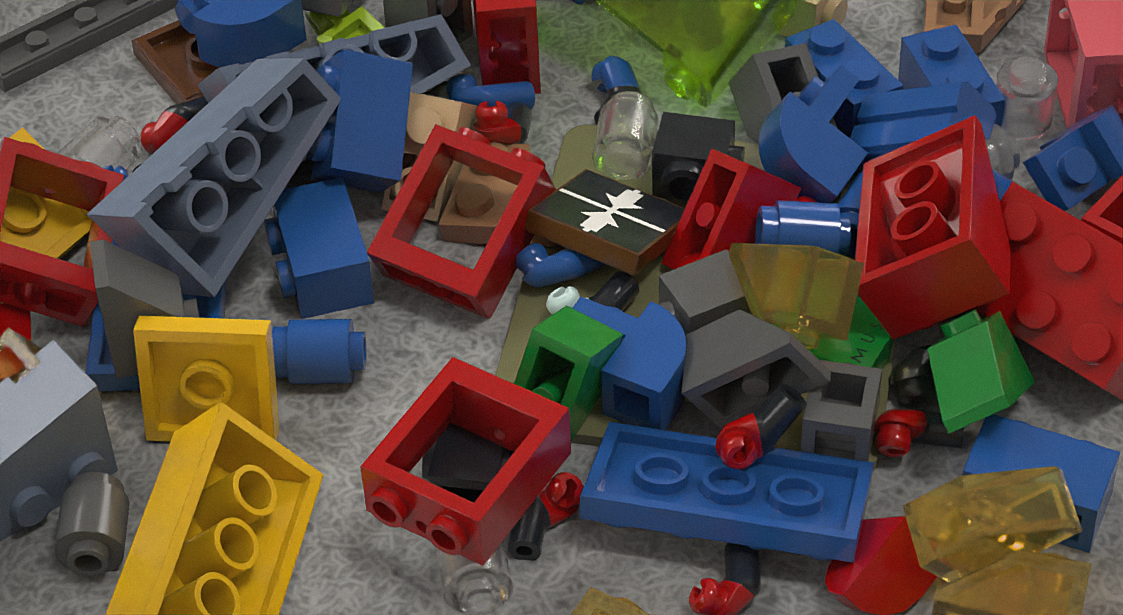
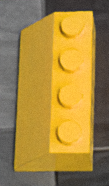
(219, 523)

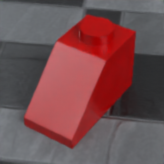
(724, 208)

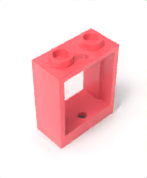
(1087, 56)

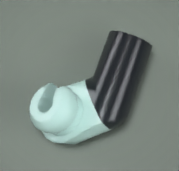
(616, 292)

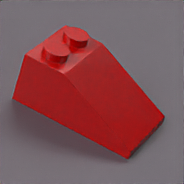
(931, 231)

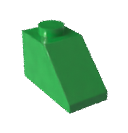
(567, 360)
(976, 369)

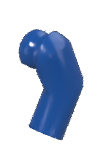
(465, 89)
(546, 270)

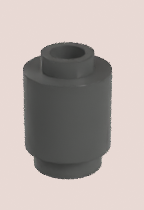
(92, 524)

